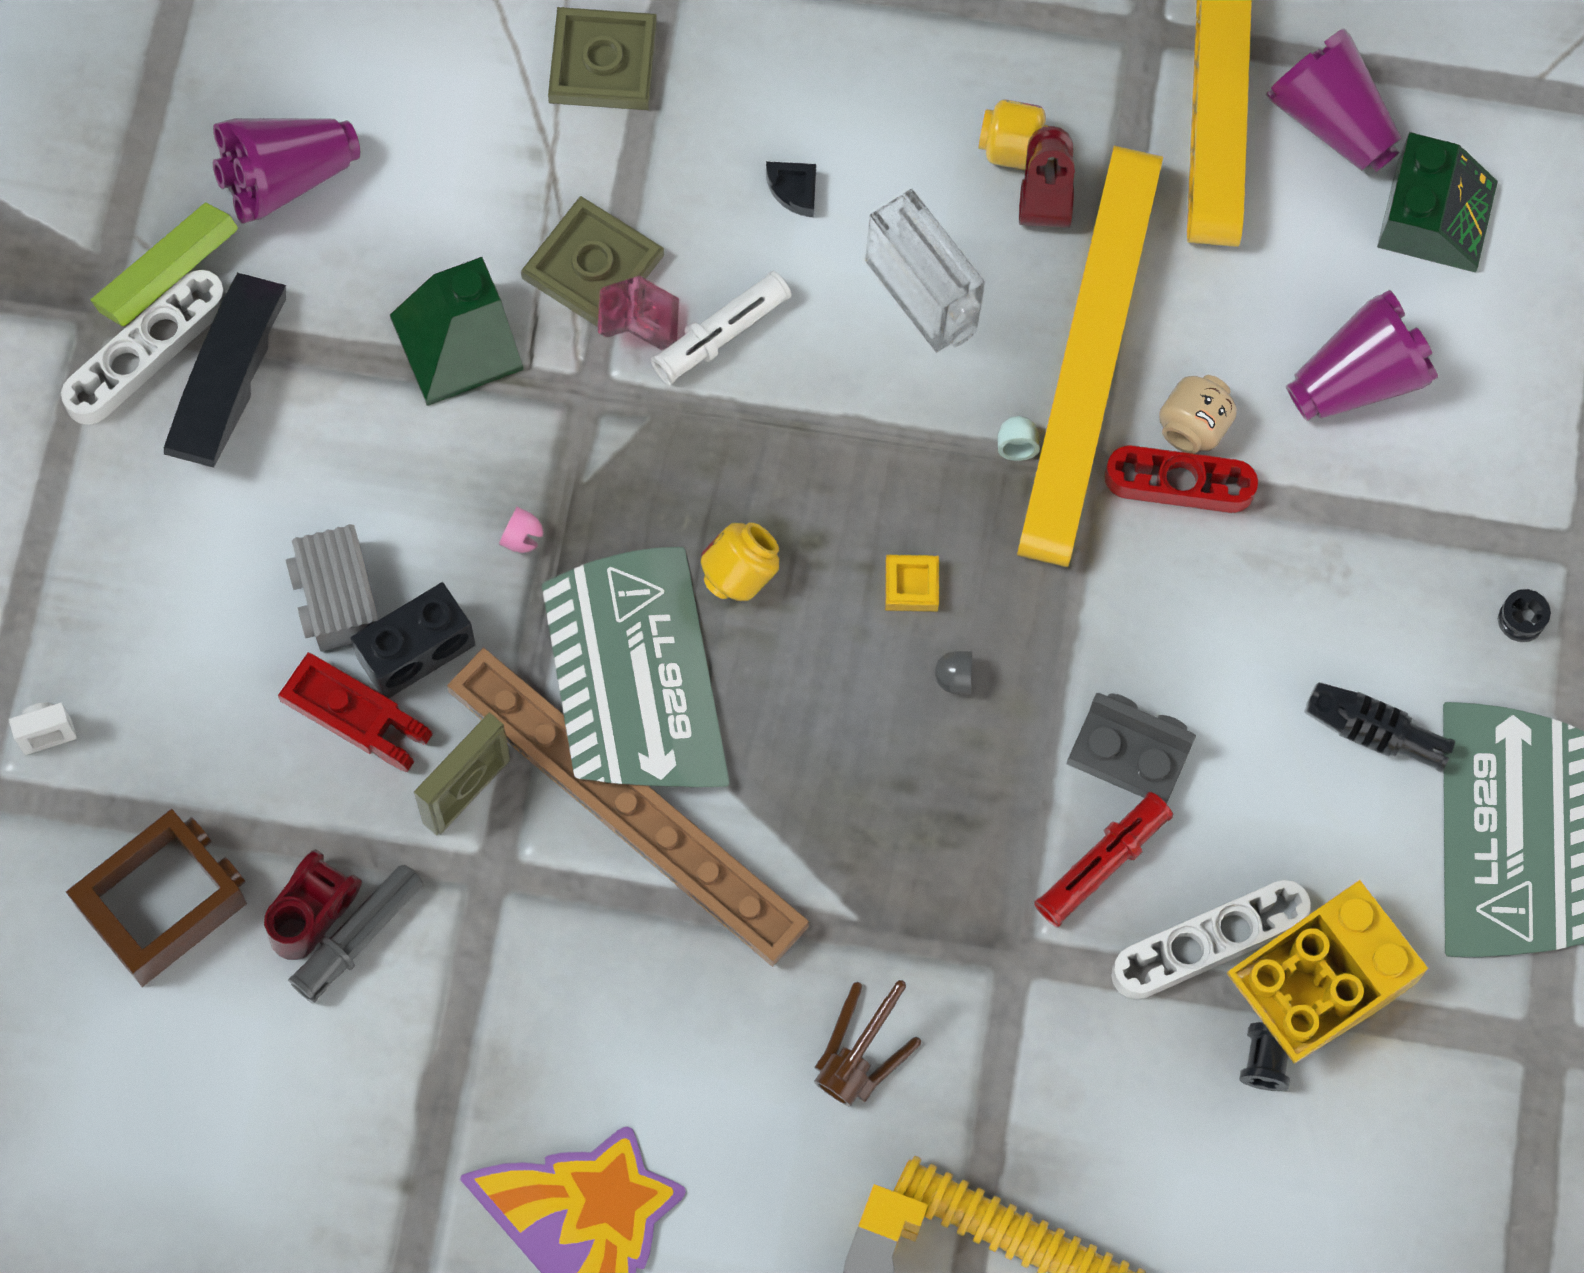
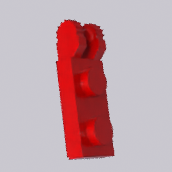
(351, 710)

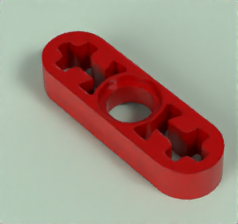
(1217, 497)

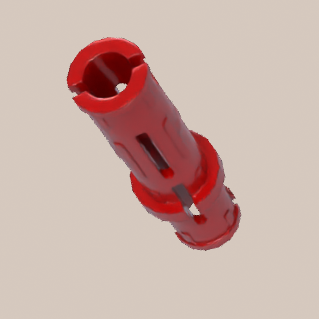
(1120, 843)

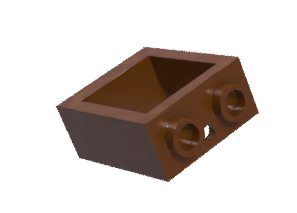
(189, 930)

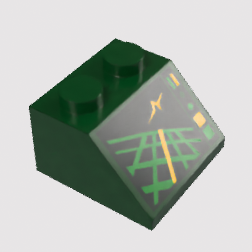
(1438, 204)

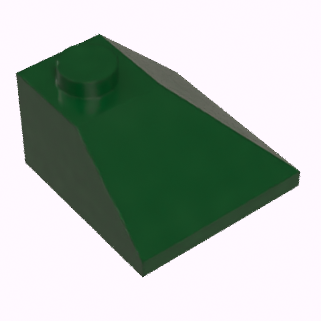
(456, 332)

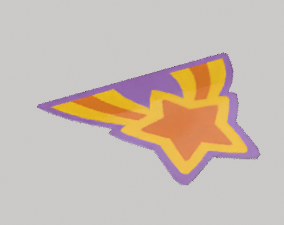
(579, 1207)

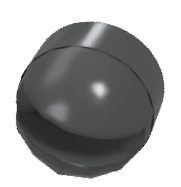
(955, 672)

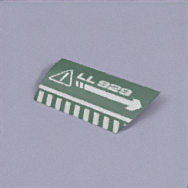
(634, 672)
(1512, 832)

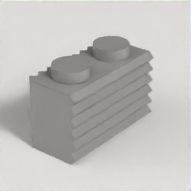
(334, 586)

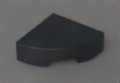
(793, 185)

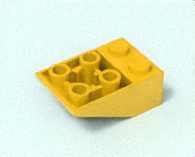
(1328, 972)

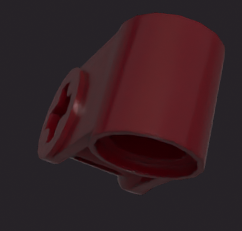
(1048, 184)
(316, 897)

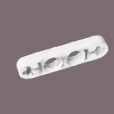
(137, 341)
(1208, 934)

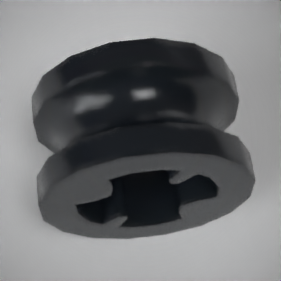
(1526, 630)

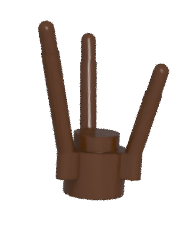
(845, 1074)

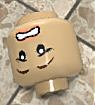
(1197, 414)

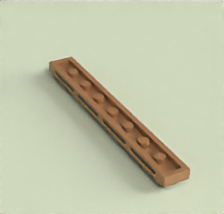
(634, 813)

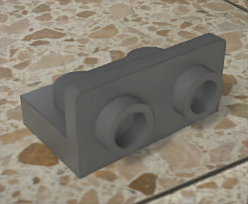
(1131, 747)

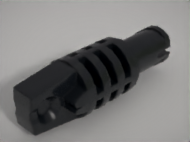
(1376, 725)

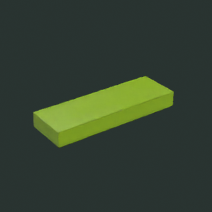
(164, 264)

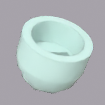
(1018, 439)

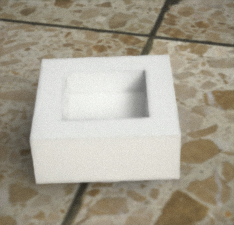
(42, 727)

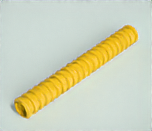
(1001, 1225)

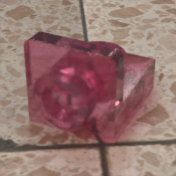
(639, 309)

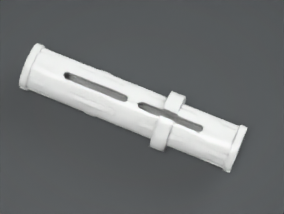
(674, 360)

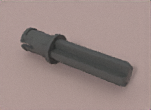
(350, 939)

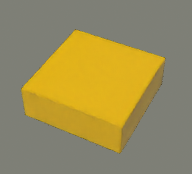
(912, 583)

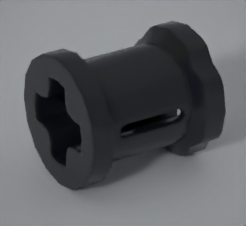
(1265, 1062)

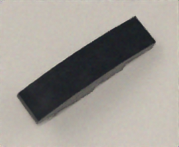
(224, 370)

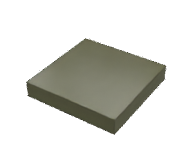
(602, 58)
(587, 254)
(463, 774)

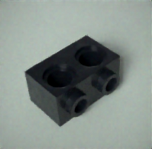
(413, 640)

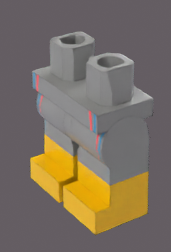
(880, 1228)

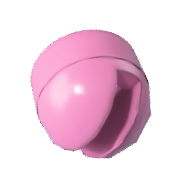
(518, 528)

